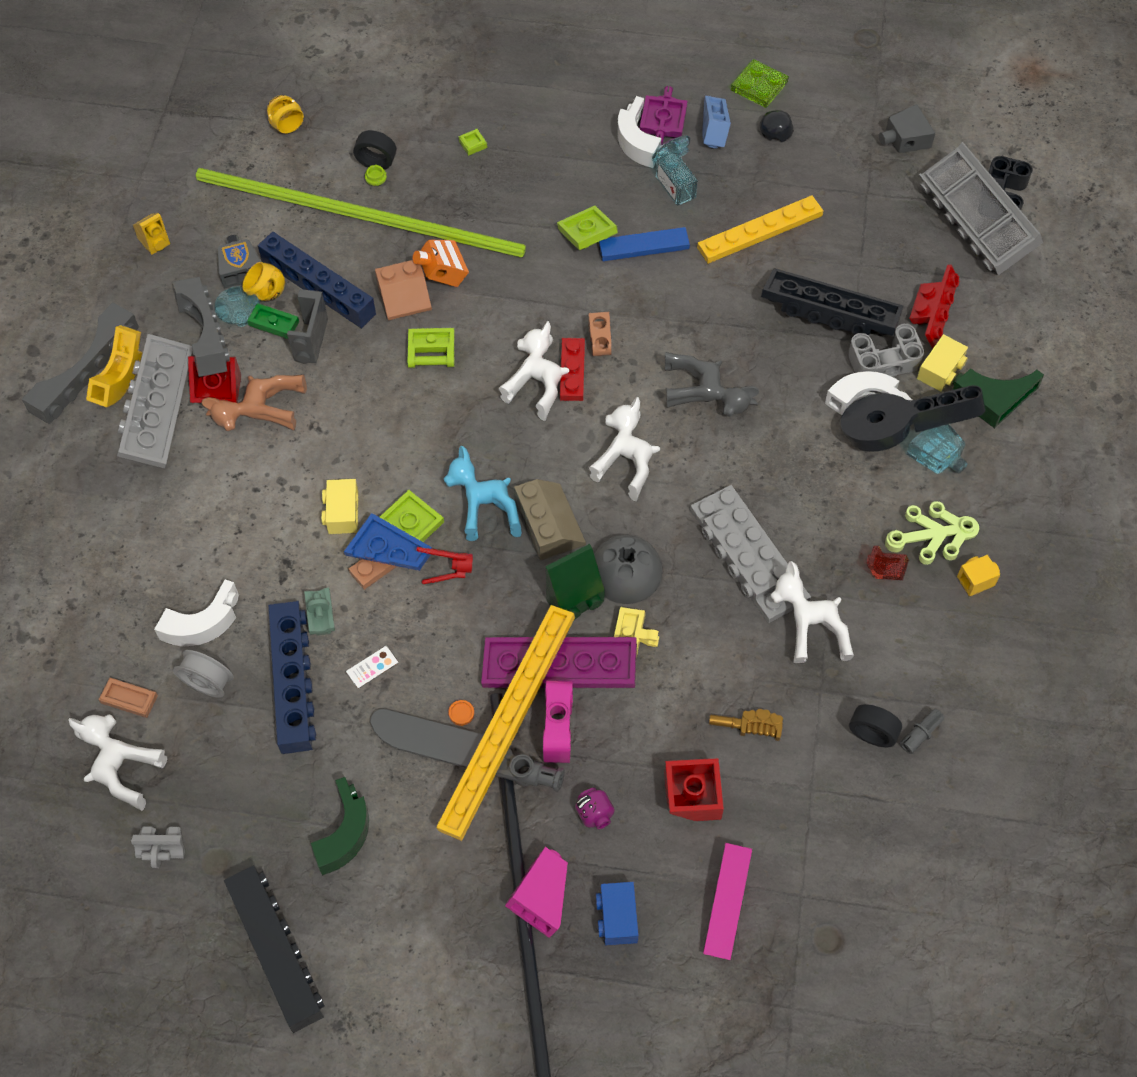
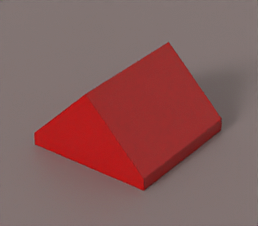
(219, 385)

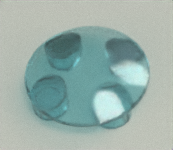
(676, 144)
(235, 306)

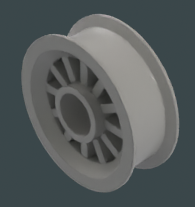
(203, 673)

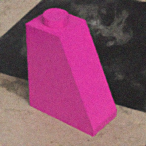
(541, 893)

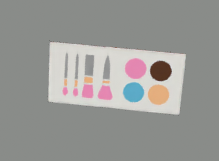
(372, 666)

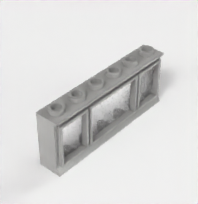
(980, 209)

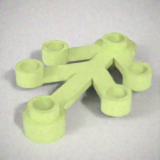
(935, 532)

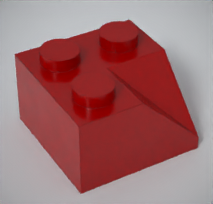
(694, 789)

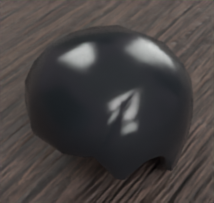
(777, 125)

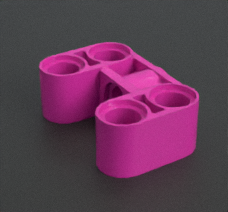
(557, 732)

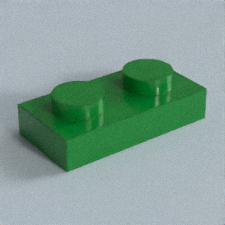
(272, 320)

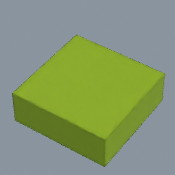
(472, 142)

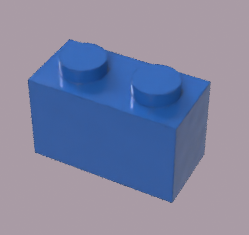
(618, 913)

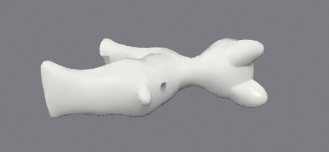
(536, 344)
(625, 421)
(790, 589)
(96, 731)

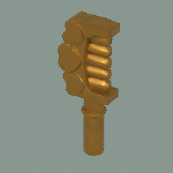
(756, 722)

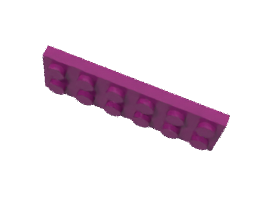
(584, 660)

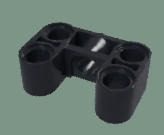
(1011, 174)

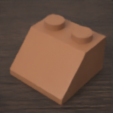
(403, 289)

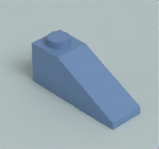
(715, 122)

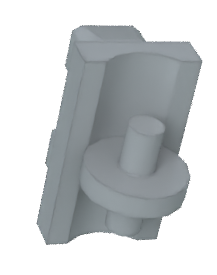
(158, 847)

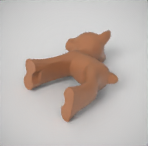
(253, 405)

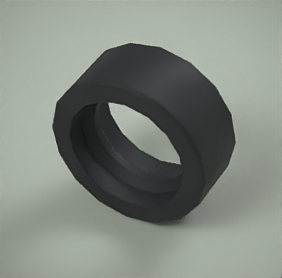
(376, 140)
(875, 725)

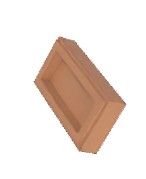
(128, 697)

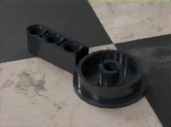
(885, 419)

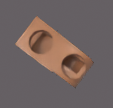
(600, 333)

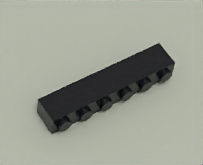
(274, 950)

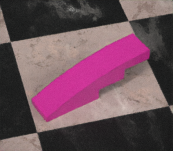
(727, 901)

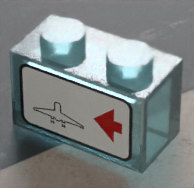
(676, 178)

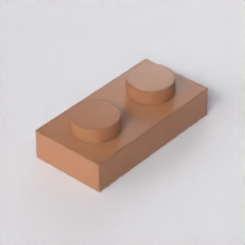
(368, 572)

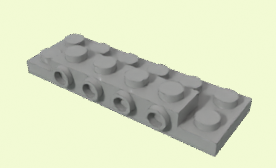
(154, 401)
(744, 548)

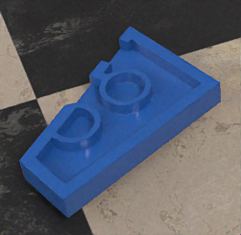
(387, 544)

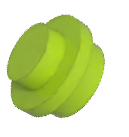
(375, 175)

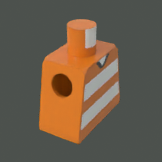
(442, 262)

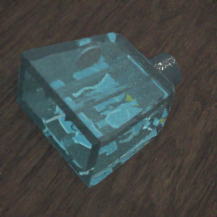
(938, 449)

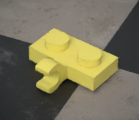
(631, 623)

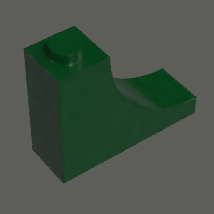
(1000, 396)

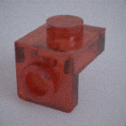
(887, 565)

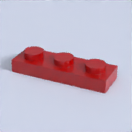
(572, 358)

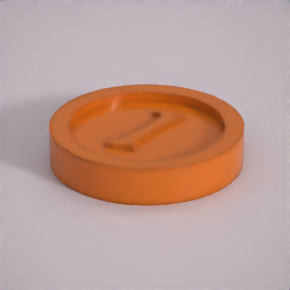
(461, 712)

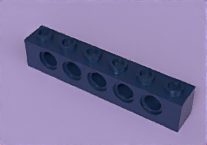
(314, 276)
(291, 738)

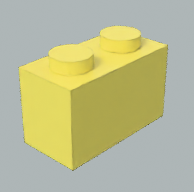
(942, 363)
(341, 506)

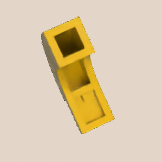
(115, 379)

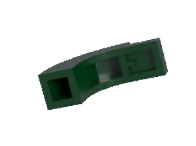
(349, 838)

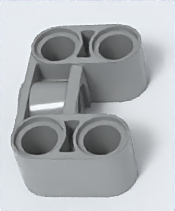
(888, 361)

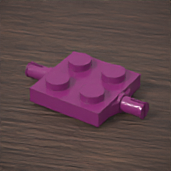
(663, 115)

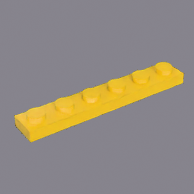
(759, 229)

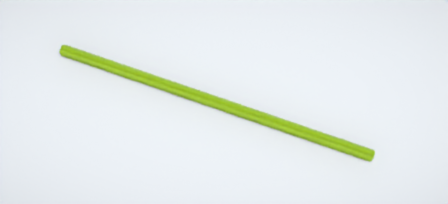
(361, 212)

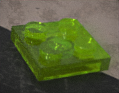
(759, 83)

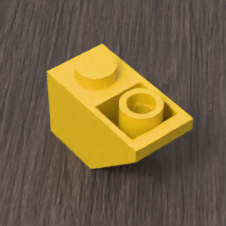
(152, 233)

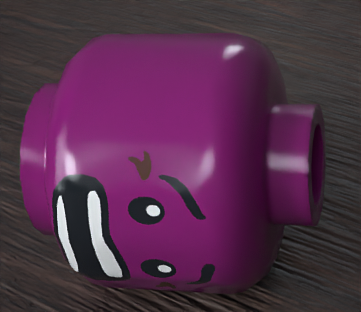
(594, 808)

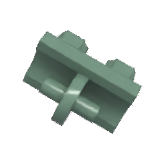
(319, 612)

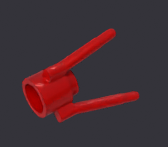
(461, 562)

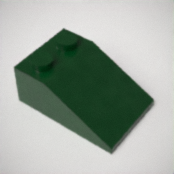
(575, 582)

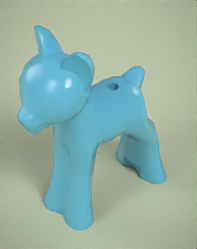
(493, 491)

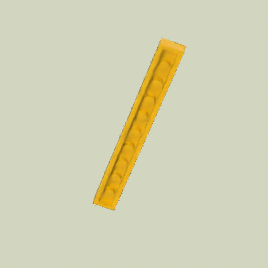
(505, 723)

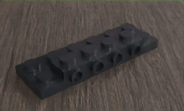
(831, 304)

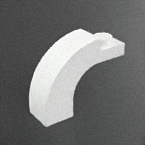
(631, 139)
(860, 385)
(203, 626)

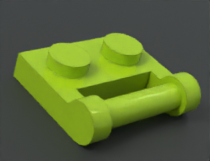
(431, 340)

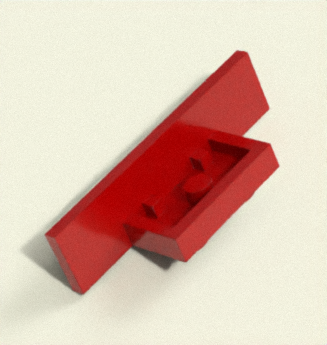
(934, 304)

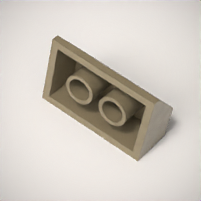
(548, 518)

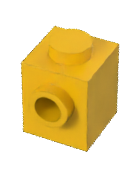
(978, 574)

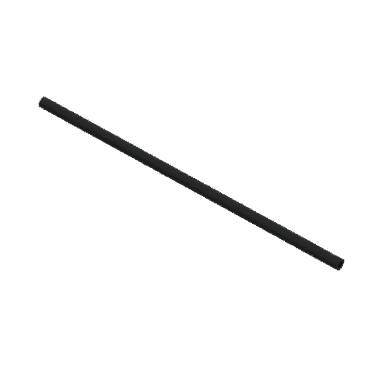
(525, 929)

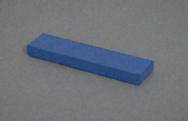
(644, 244)

